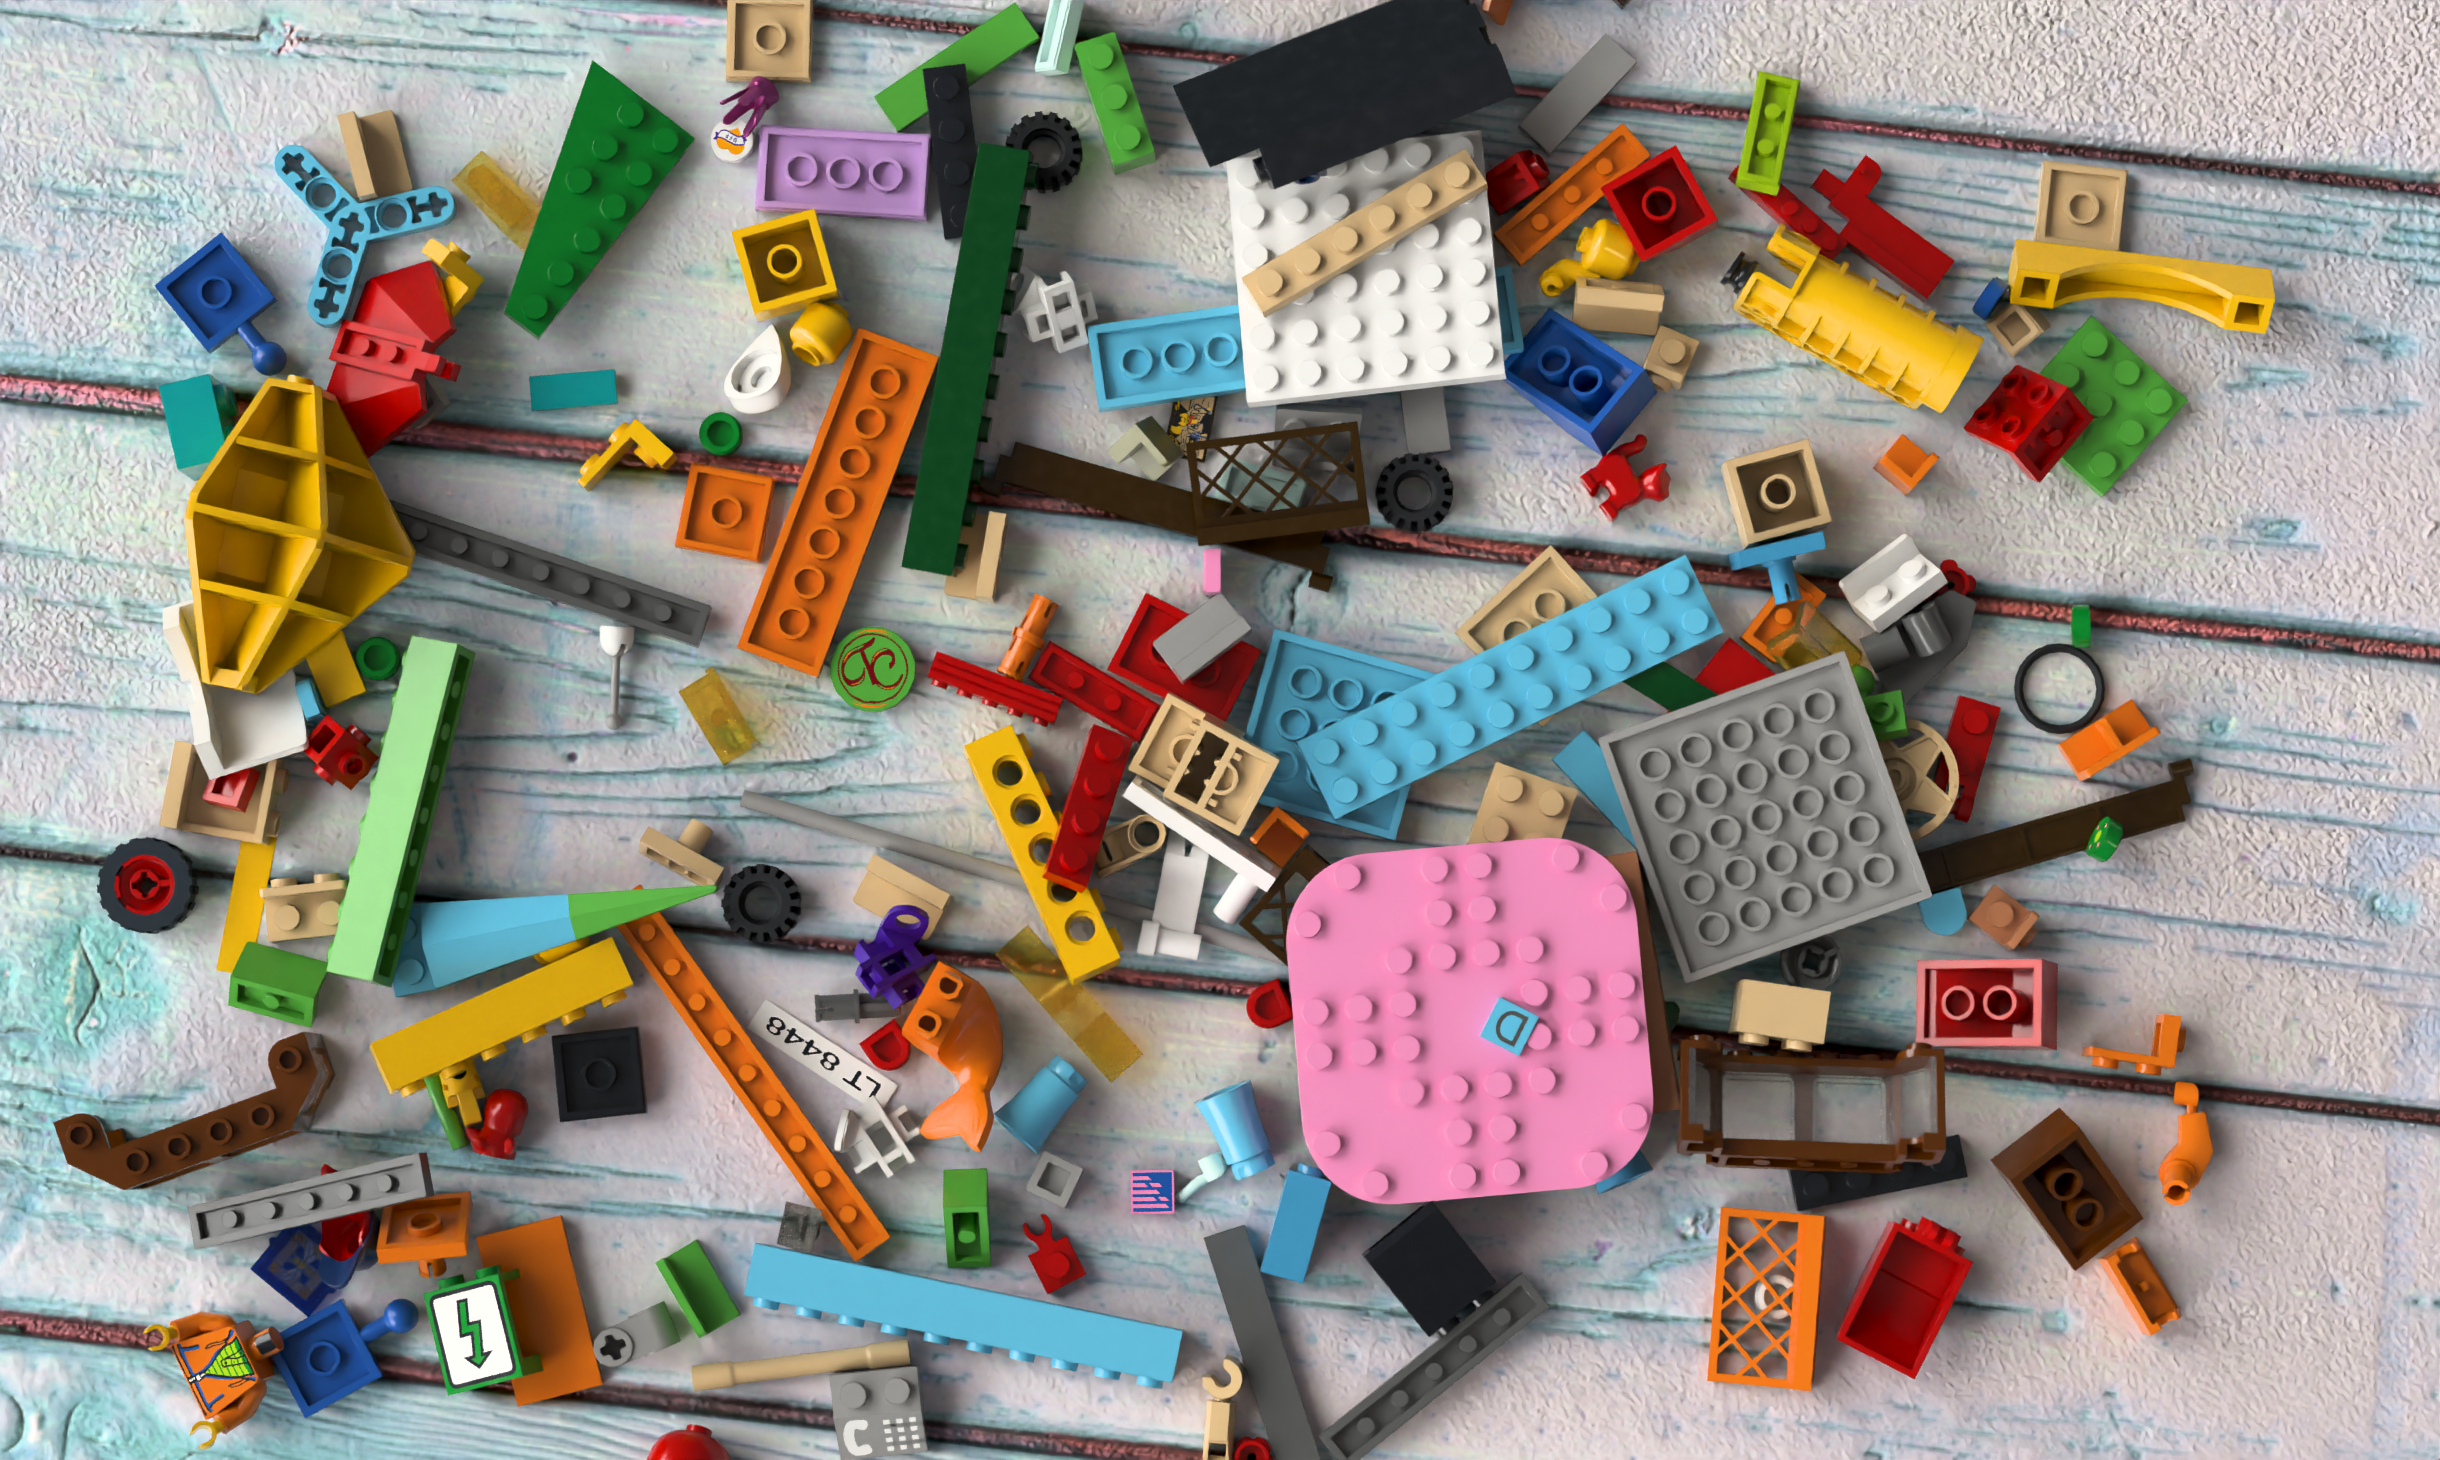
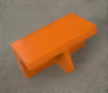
(2107, 740)

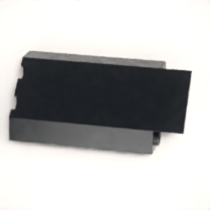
(1346, 88)

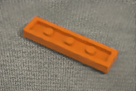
(1570, 195)

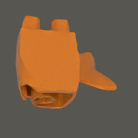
(963, 1033)

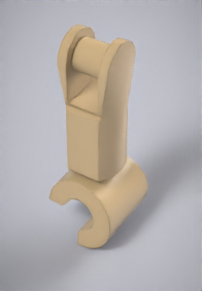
(1221, 1409)

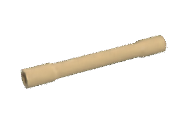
(731, 1373)

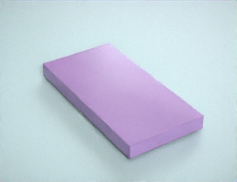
(843, 173)

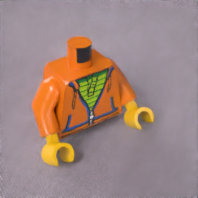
(222, 1365)

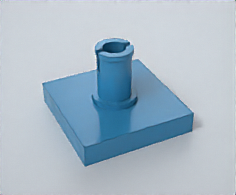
(1778, 560)

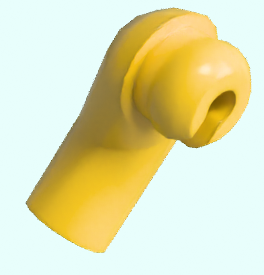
(1561, 276)

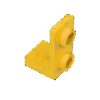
(649, 450)

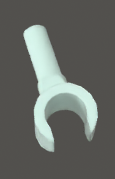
(1212, 1167)

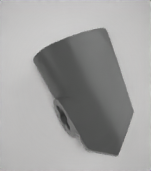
(1920, 643)

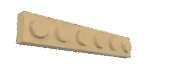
(1365, 233)

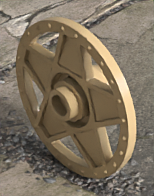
(1909, 771)

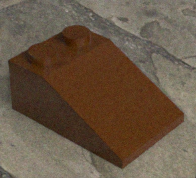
(2067, 1188)

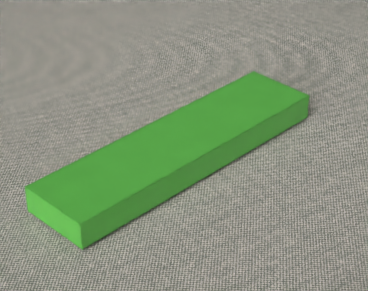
(979, 50)

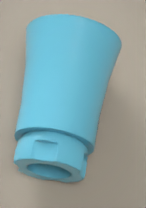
(1041, 1103)
(1238, 1128)

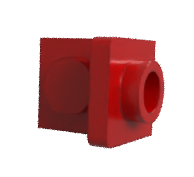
(1516, 180)

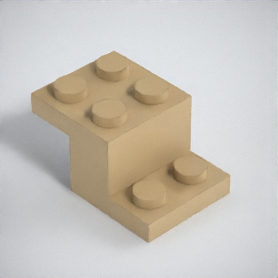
(1204, 764)

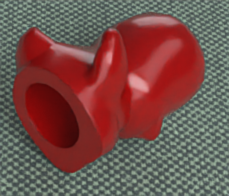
(503, 1121)

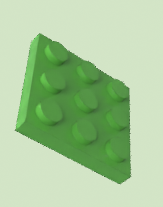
(2120, 393)

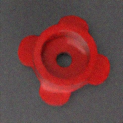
(1962, 582)

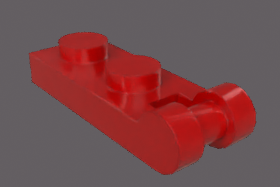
(1970, 740)

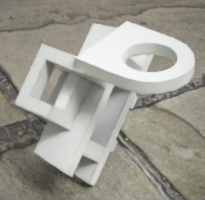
(1039, 299)
(887, 1134)

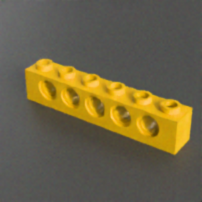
(986, 760)

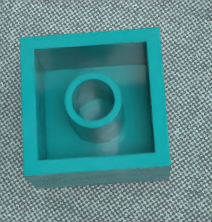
(198, 420)

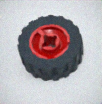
(164, 904)

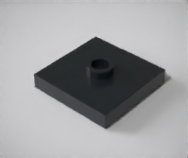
(599, 1074)

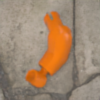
(2190, 1156)

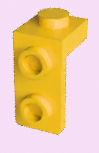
(462, 279)

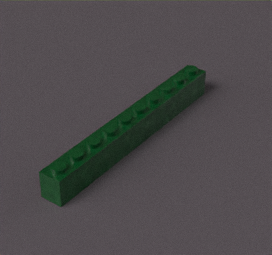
(968, 360)

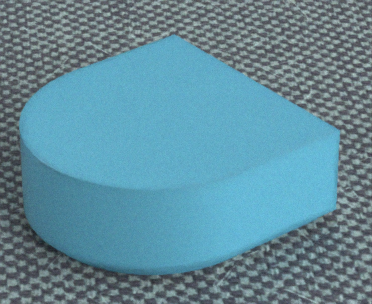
(311, 700)
(1944, 912)

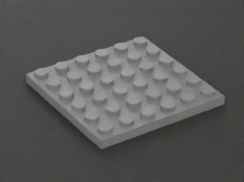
(1765, 817)

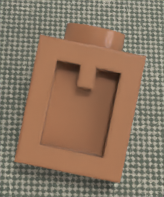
(2004, 919)

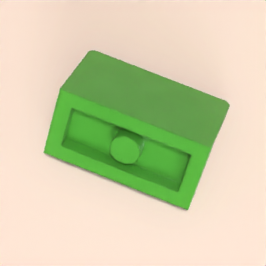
(277, 984)
(698, 1288)

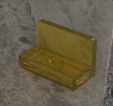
(1810, 640)
(719, 717)

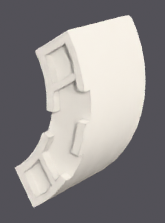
(228, 725)

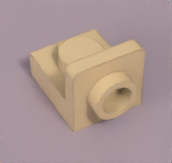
(1669, 358)

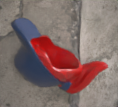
(347, 1245)

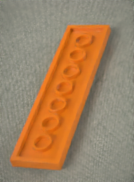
(838, 502)

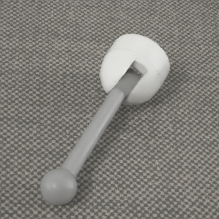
(616, 643)

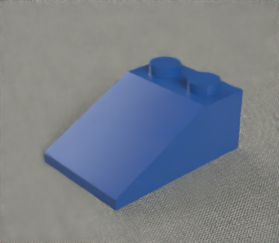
(1579, 381)

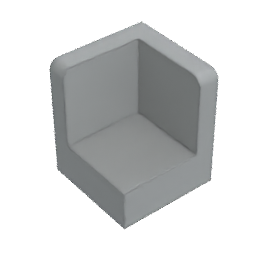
(1055, 1179)

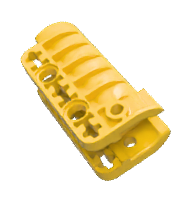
(1859, 326)

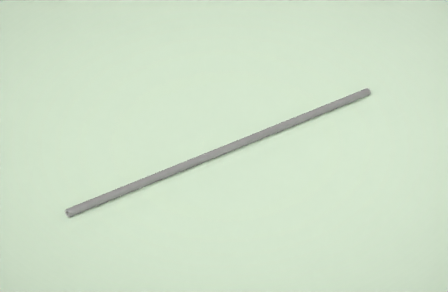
(979, 867)

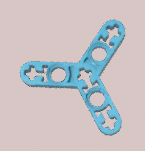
(370, 216)

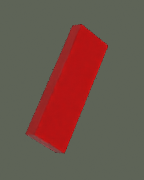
(1094, 692)

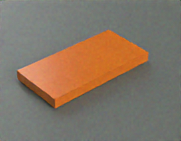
(545, 1308)

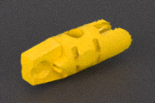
(464, 1094)

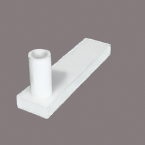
(1252, 868)

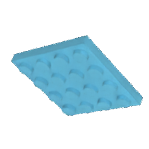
(1309, 689)

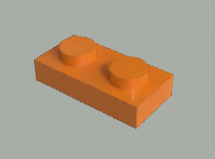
(1777, 618)

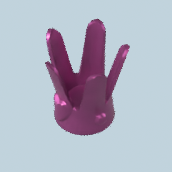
(759, 96)

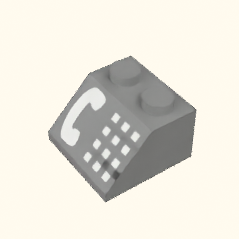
(879, 1412)

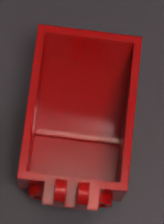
(1905, 1294)

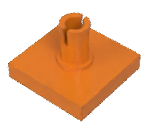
(426, 1231)

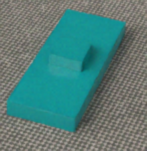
(573, 390)

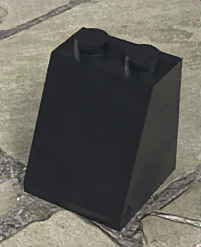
(1430, 1269)

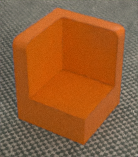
(1905, 464)
(1279, 837)

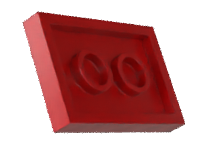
(1138, 662)

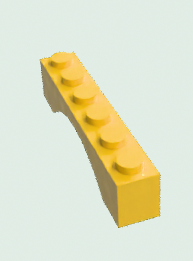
(2220, 292)

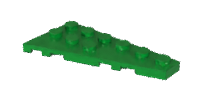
(602, 179)

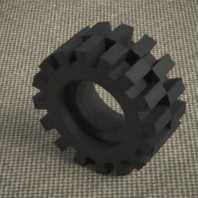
(1058, 130)
(1432, 474)
(785, 916)

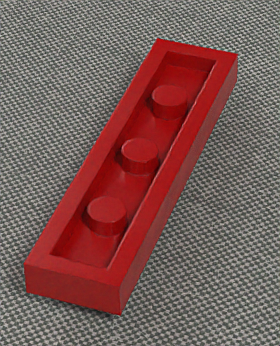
(1087, 808)

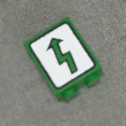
(477, 1331)

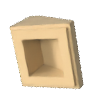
(2017, 327)

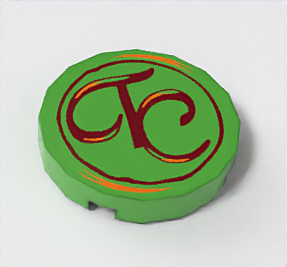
(873, 669)

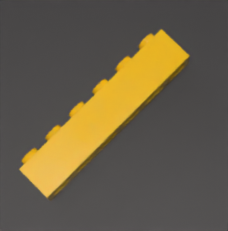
(501, 1016)

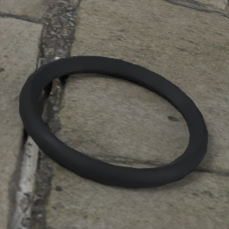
(2052, 728)

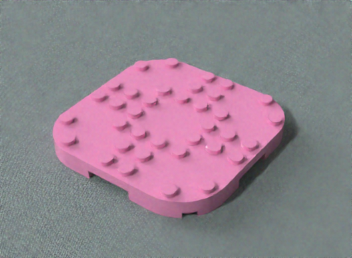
(1389, 1002)

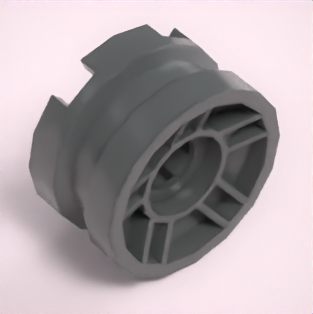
(1824, 975)

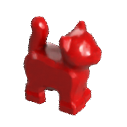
(1622, 483)

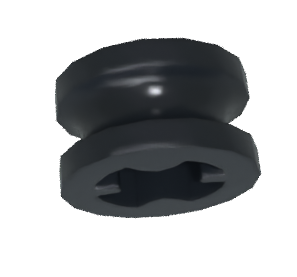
(1739, 272)

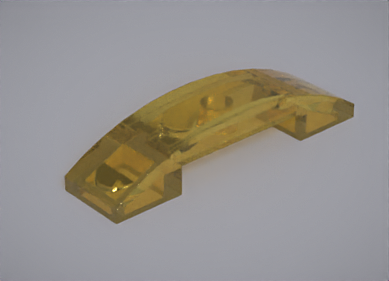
(1068, 1004)

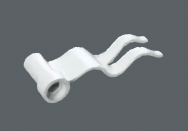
(1176, 903)

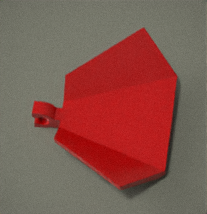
(389, 352)

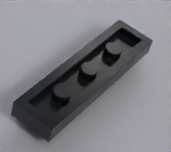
(952, 142)
(1825, 1188)

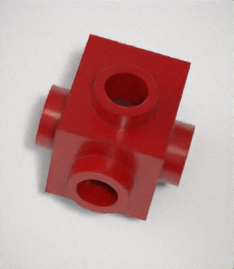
(340, 752)

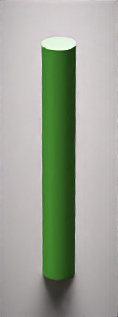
(447, 1116)

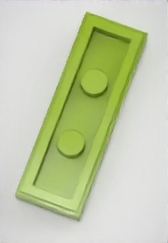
(1768, 133)

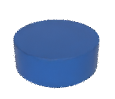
(1990, 298)

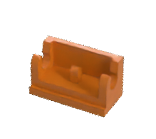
(2140, 1286)

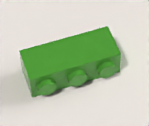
(1114, 103)

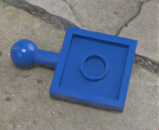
(221, 297)
(331, 1355)

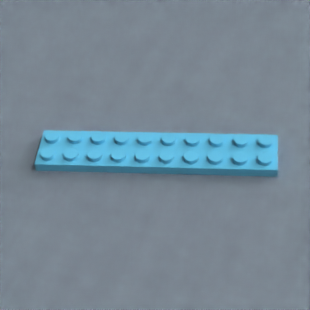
(1202, 353)
(1509, 687)

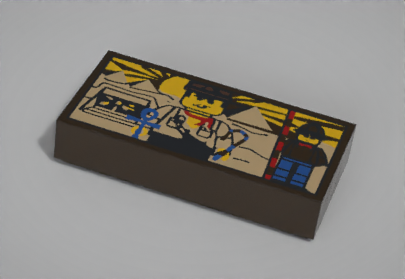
(1192, 423)

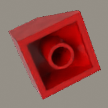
(1660, 205)

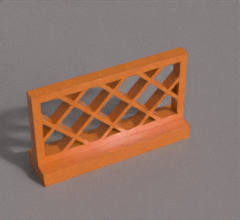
(1805, 1300)

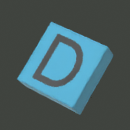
(1509, 1026)

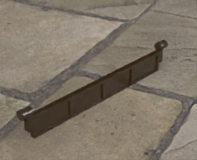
(1145, 503)
(2057, 833)

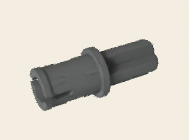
(852, 1006)

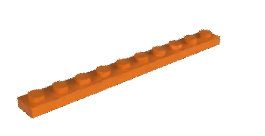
(755, 1084)

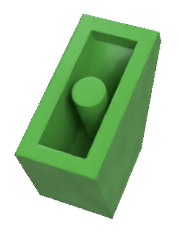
(967, 1218)

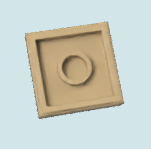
(770, 40)
(2080, 205)

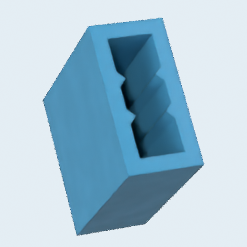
(1296, 1224)

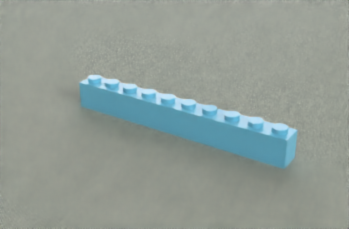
(963, 1313)

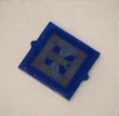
(292, 1268)

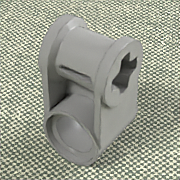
(643, 1335)

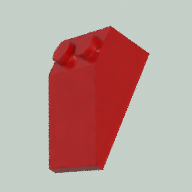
(1987, 1004)

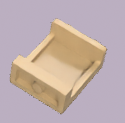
(188, 812)

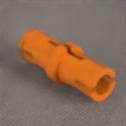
(1027, 638)

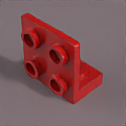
(2030, 420)

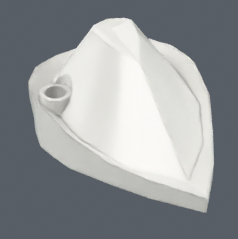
(760, 375)

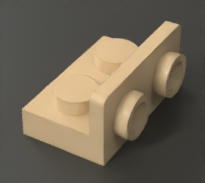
(303, 909)

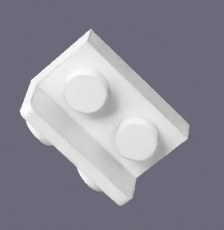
(1891, 583)

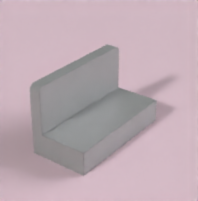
(1202, 637)

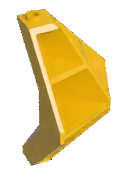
(287, 537)

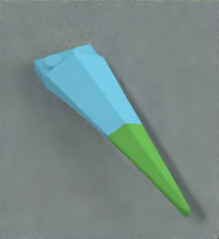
(472, 937)

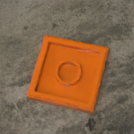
(725, 512)

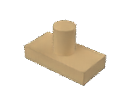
(684, 855)

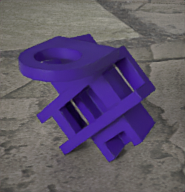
(892, 942)

